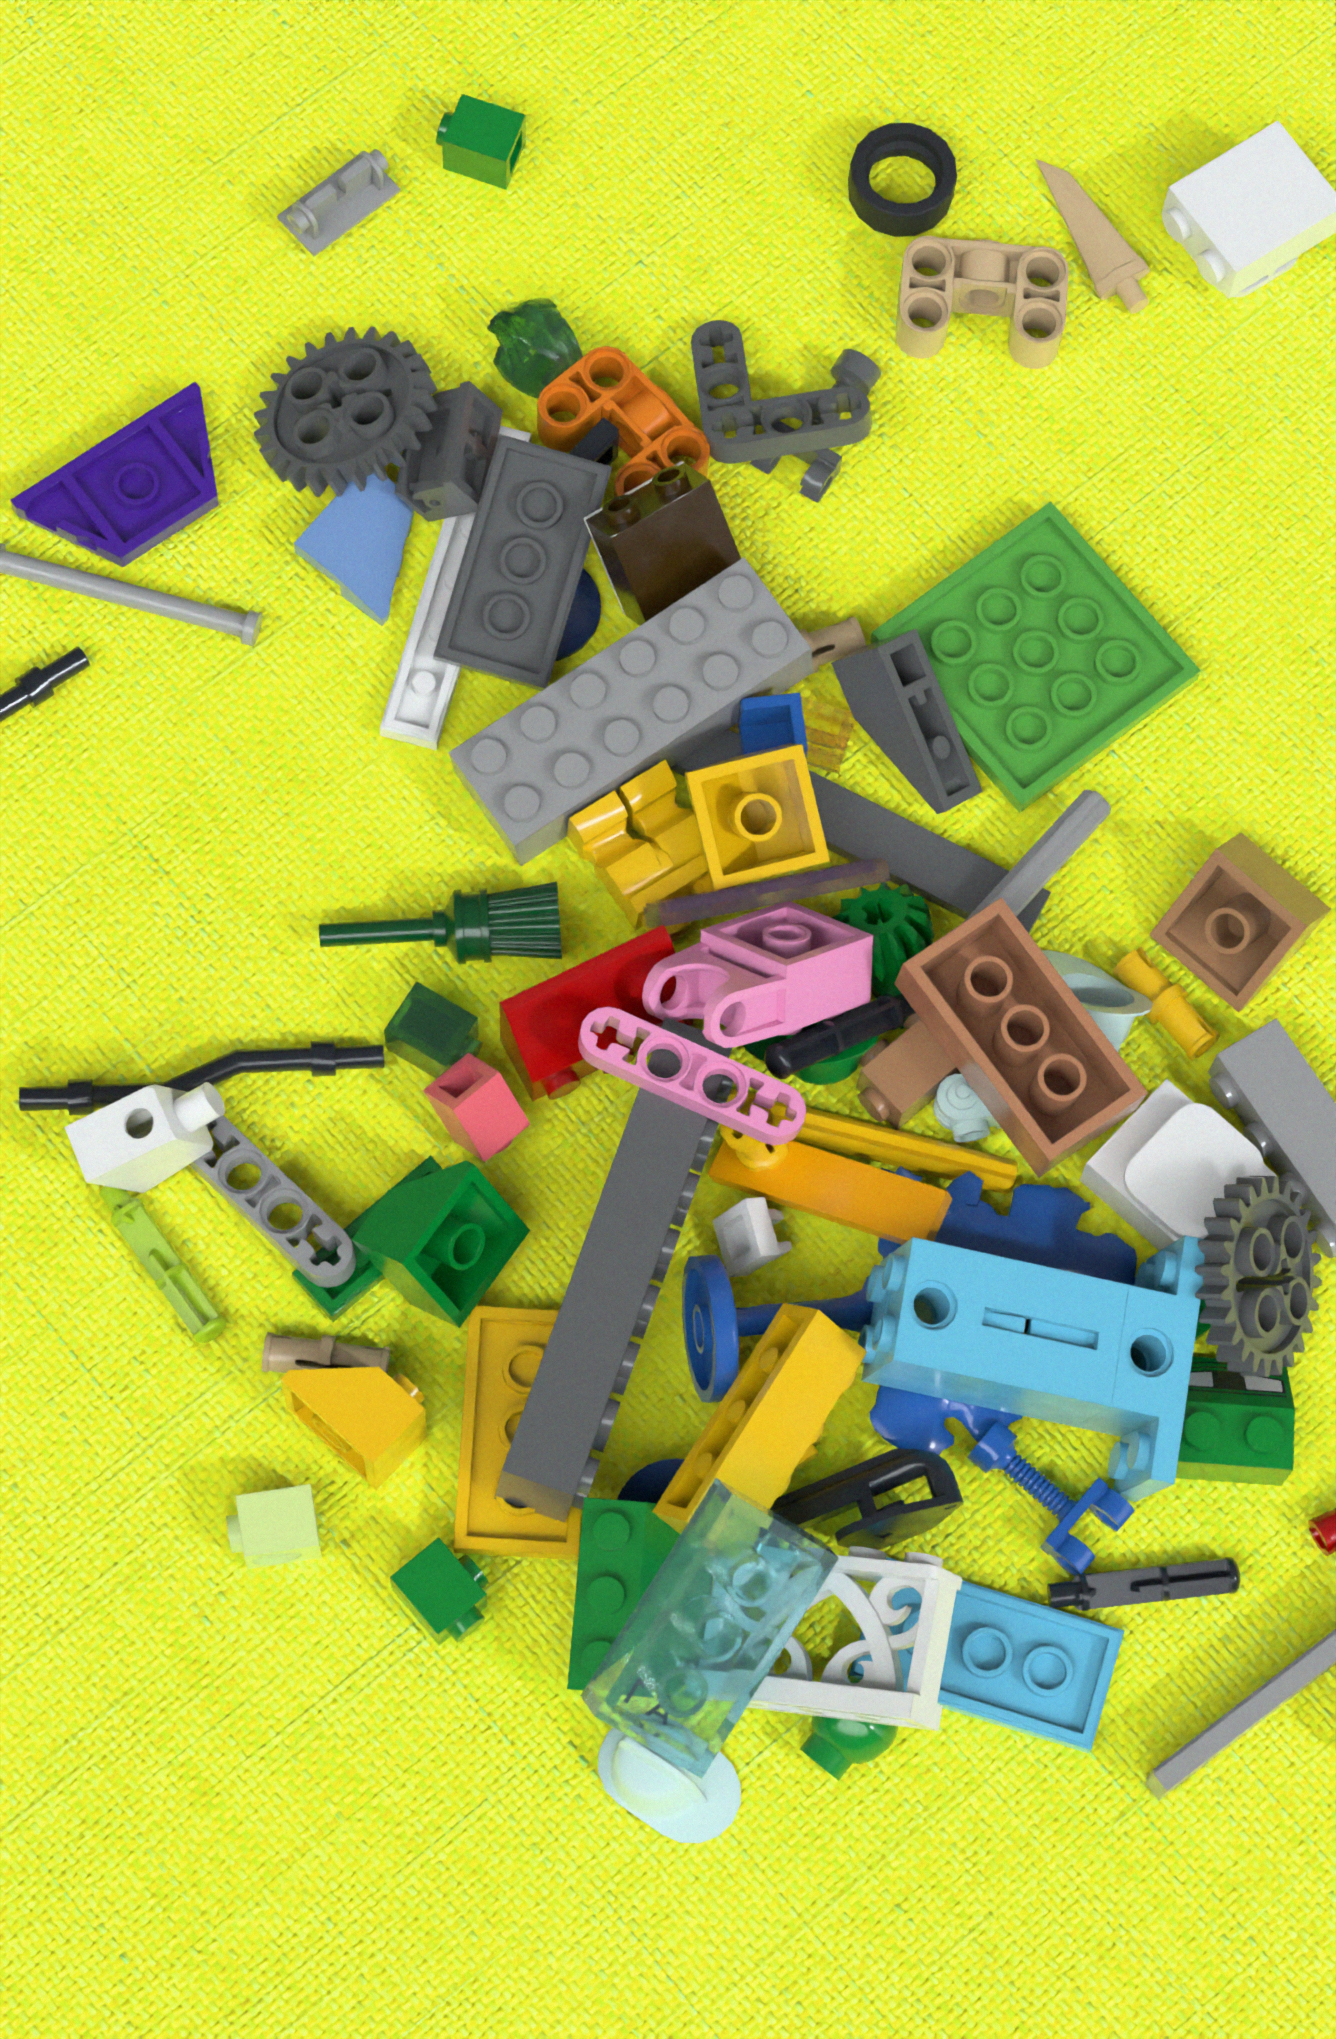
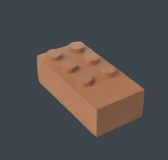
(1020, 1037)

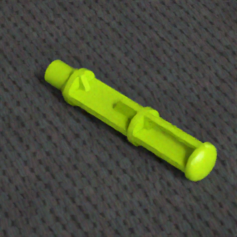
(164, 1265)

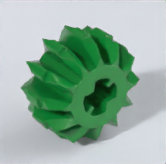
(895, 919)

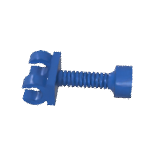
(998, 1452)

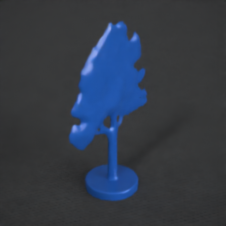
(1036, 1232)

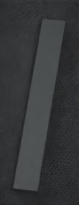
(866, 830)

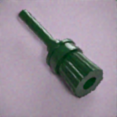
(470, 926)

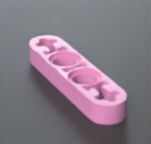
(696, 1065)

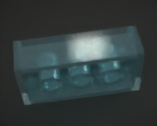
(708, 1628)

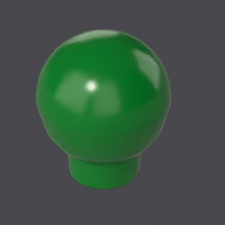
(841, 1742)

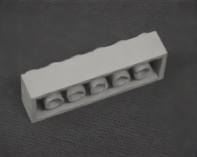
(631, 708)

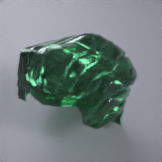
(533, 344)

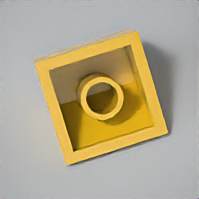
(757, 815)
(360, 1415)

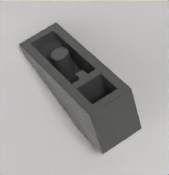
(907, 716)

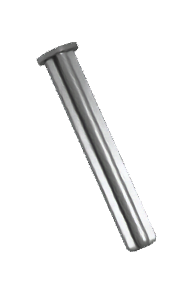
(1049, 852)

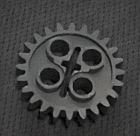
(345, 411)
(1255, 1236)

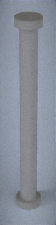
(132, 596)

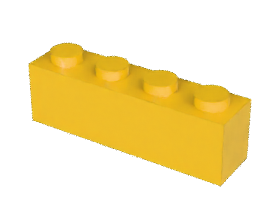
(767, 1413)

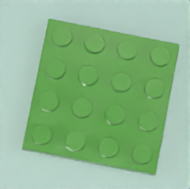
(1042, 655)

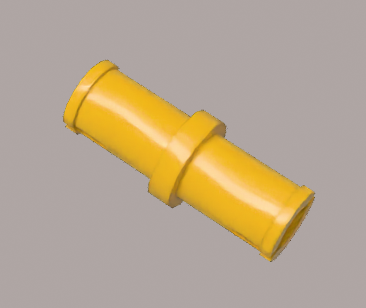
(1168, 1005)

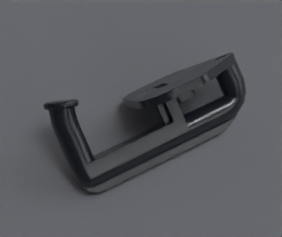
(861, 1488)

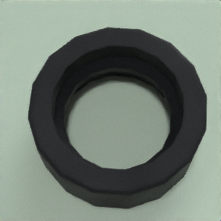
(908, 141)

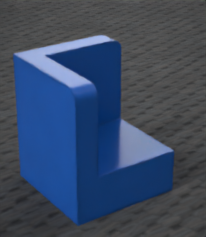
(771, 722)

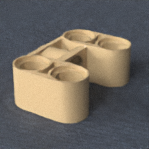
(982, 280)

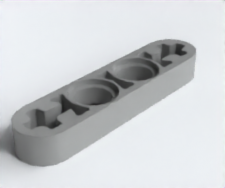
(270, 1191)

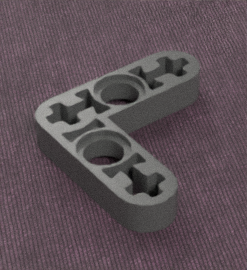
(742, 414)

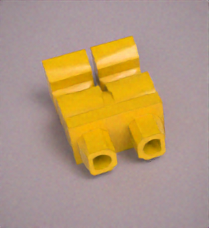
(647, 870)

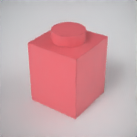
(477, 1107)

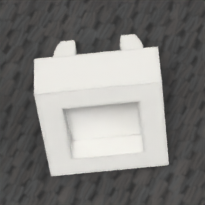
(749, 1237)

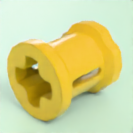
(751, 1151)

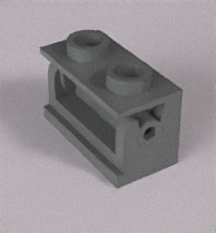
(454, 457)

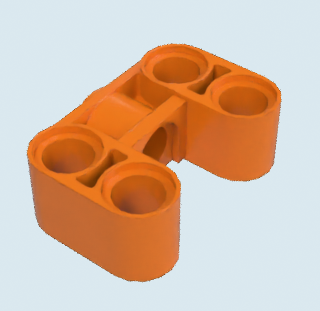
(647, 418)

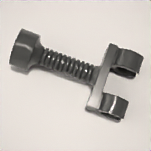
(849, 370)

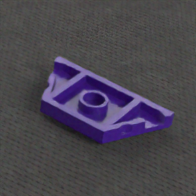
(131, 485)

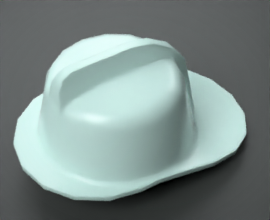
(1101, 995)
(667, 1794)

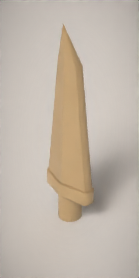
(1105, 253)

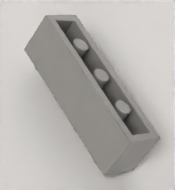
(1285, 1117)

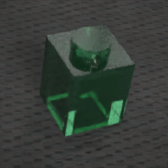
(431, 1031)

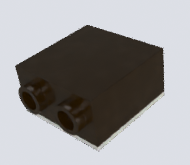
(662, 540)

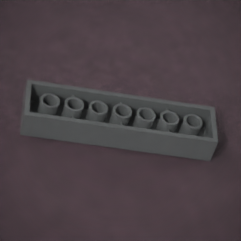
(611, 1293)

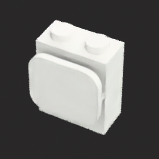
(1251, 212)
(1170, 1166)

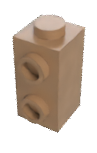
(903, 1075)

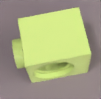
(275, 1527)

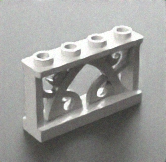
(880, 1693)

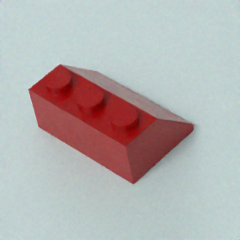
(545, 1021)

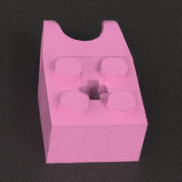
(765, 975)

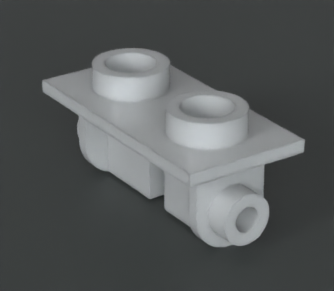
(340, 202)

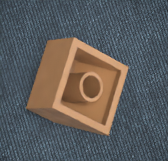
(1239, 921)

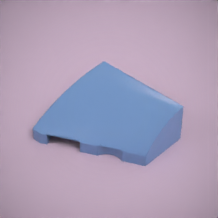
(361, 544)

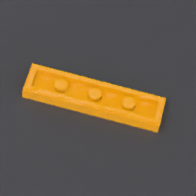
(840, 1191)

